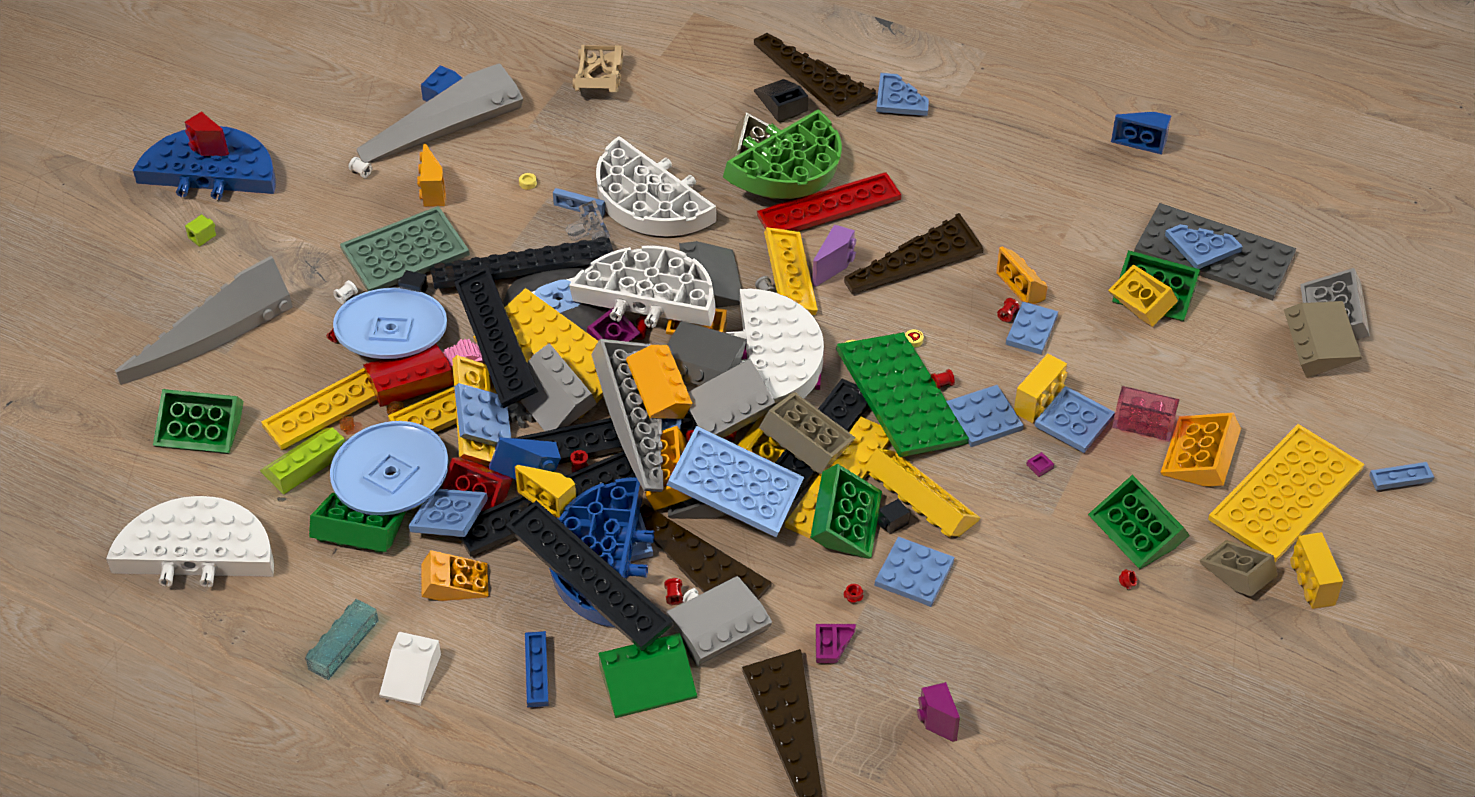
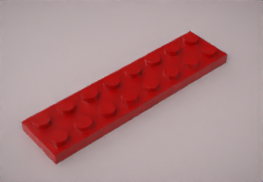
(831, 204)

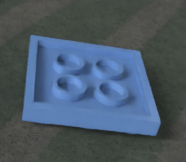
(481, 415)
(985, 415)
(1074, 419)
(448, 512)
(914, 571)

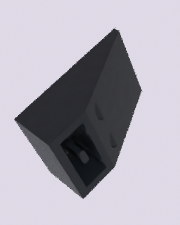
(783, 99)

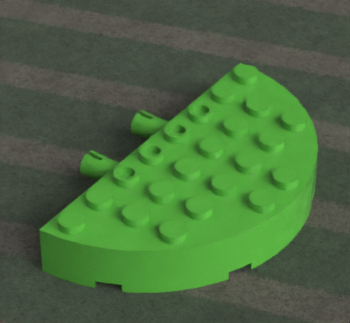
(790, 161)

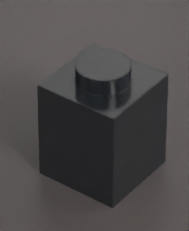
(413, 281)
(893, 516)

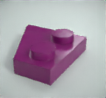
(832, 641)

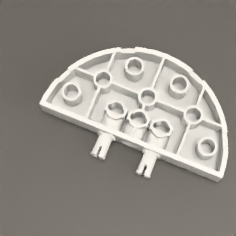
(648, 196)
(650, 283)
(781, 342)
(193, 538)

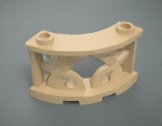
(611, 80)

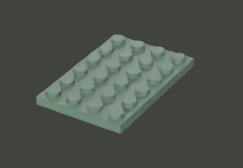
(405, 245)

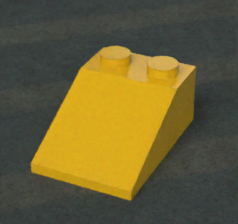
(1143, 295)
(546, 487)

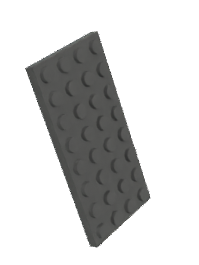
(1254, 269)

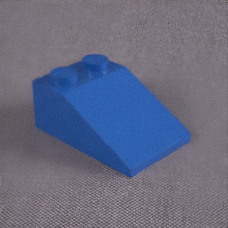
(438, 82)
(1142, 130)
(524, 452)

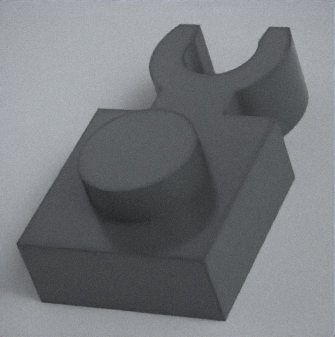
(518, 412)

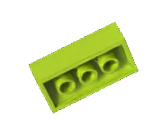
(304, 460)

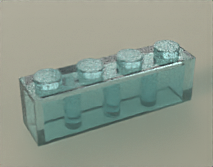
(341, 639)

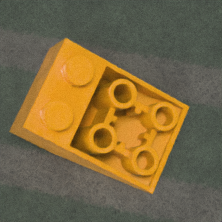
(430, 180)
(453, 577)

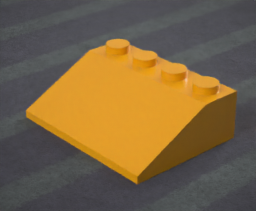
(1202, 448)

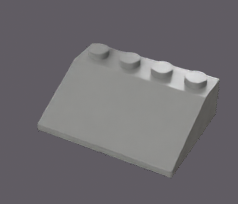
(1340, 287)
(561, 393)
(731, 400)
(719, 620)

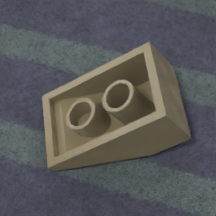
(1241, 567)

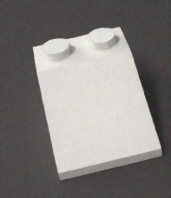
(410, 668)

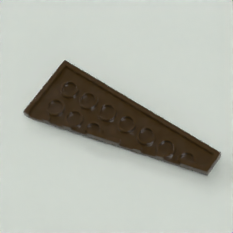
(823, 81)
(936, 248)
(697, 559)
(784, 705)

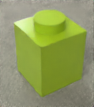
(200, 230)

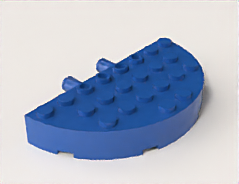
(177, 165)
(607, 523)

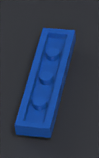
(536, 669)

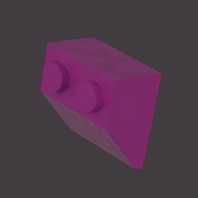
(612, 330)
(939, 711)

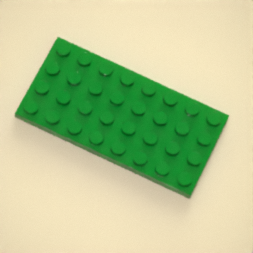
(902, 394)

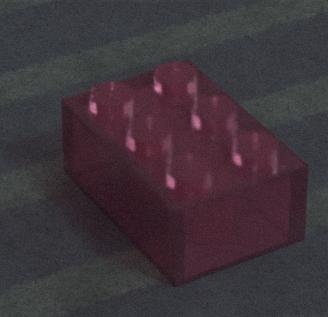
(1145, 413)

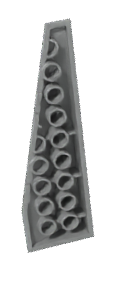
(463, 104)
(238, 308)
(634, 428)

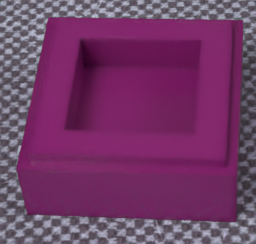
(1040, 464)

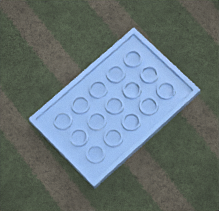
(735, 481)

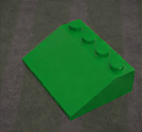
(1178, 277)
(197, 421)
(846, 512)
(1138, 523)
(345, 526)
(648, 677)

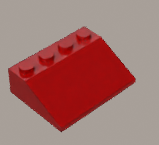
(409, 376)

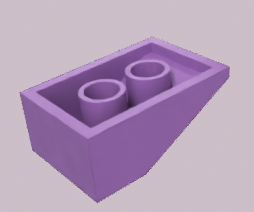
(834, 254)

